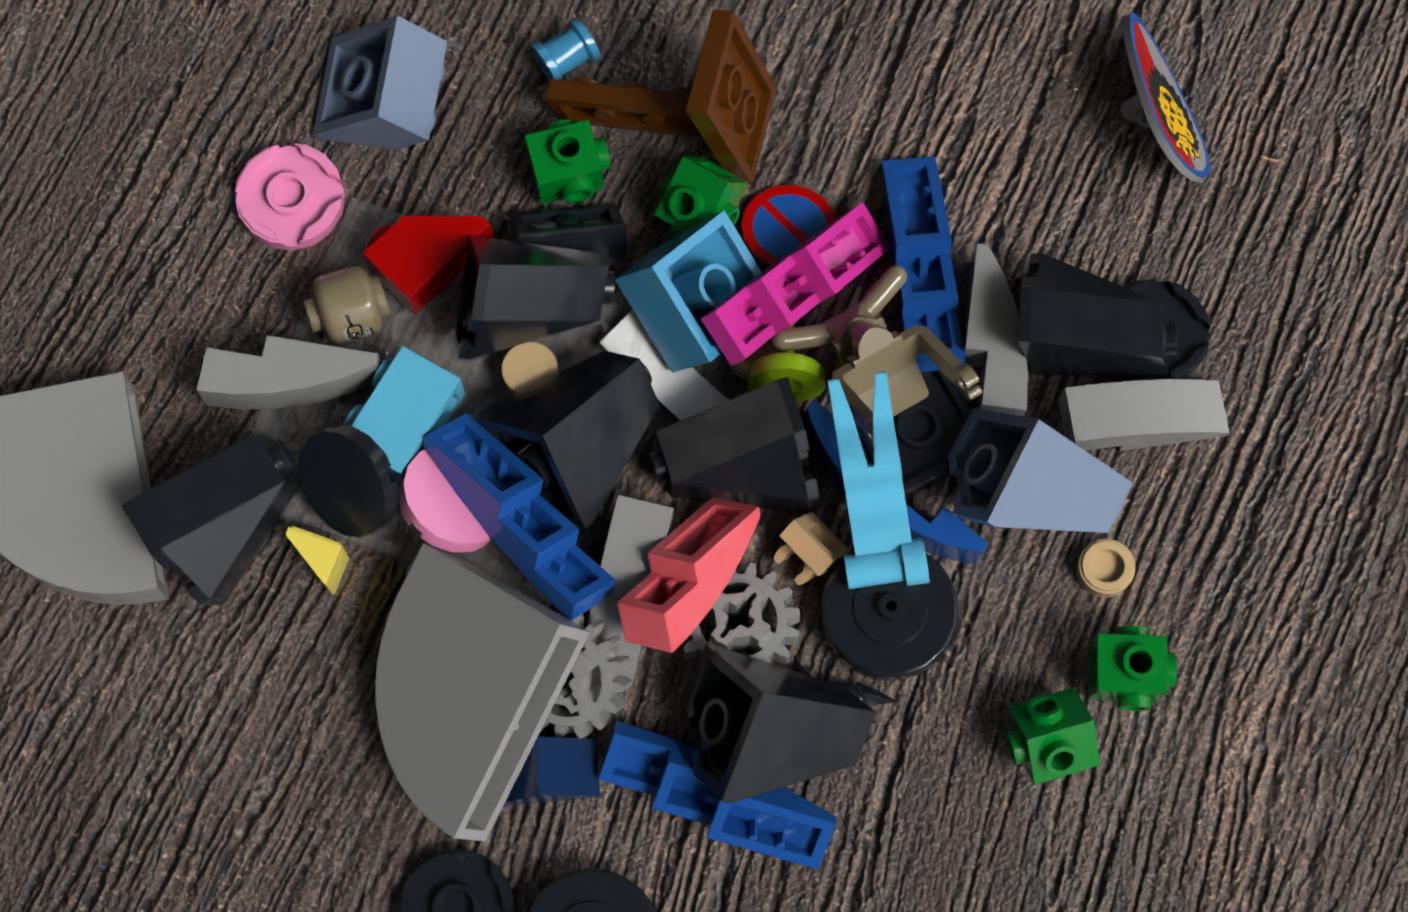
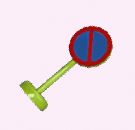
(770, 229)

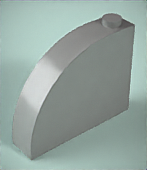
(64, 474)
(466, 687)

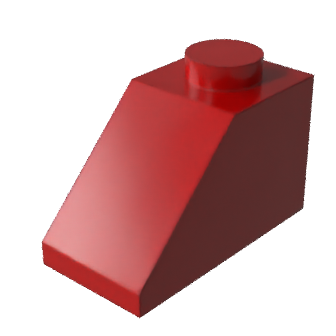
(422, 255)

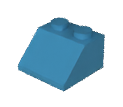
(683, 283)

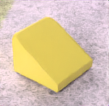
(322, 554)

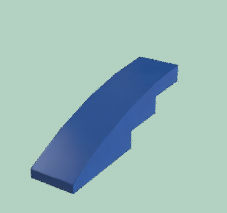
(922, 247)
(509, 507)
(767, 823)

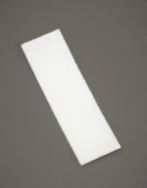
(680, 392)

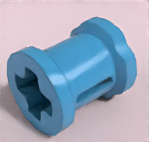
(566, 51)

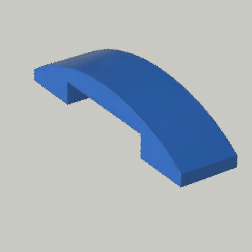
(943, 537)

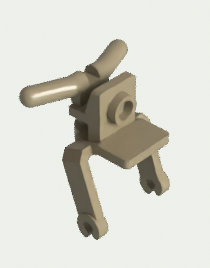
(868, 347)

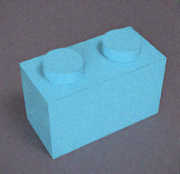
(407, 403)

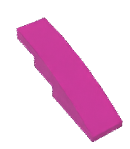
(796, 284)

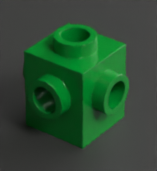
(567, 161)
(698, 192)
(1114, 680)
(1052, 736)

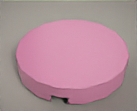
(289, 196)
(436, 509)

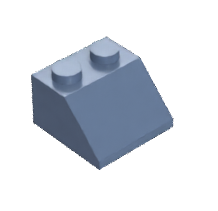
(381, 85)

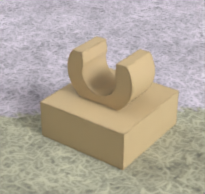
(813, 544)

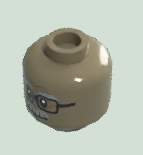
(347, 305)

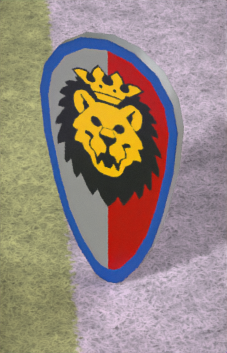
(1162, 104)

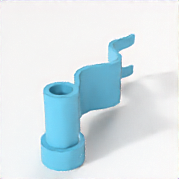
(876, 497)

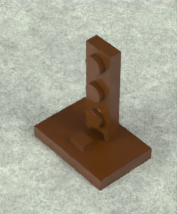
(724, 107)

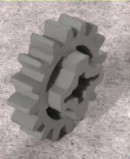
(751, 602)
(586, 698)

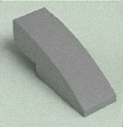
(992, 337)
(284, 376)
(1143, 413)
(633, 532)

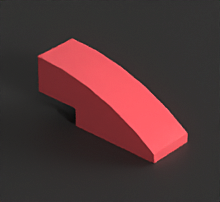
(687, 574)

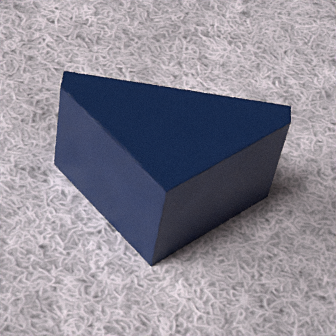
(557, 772)

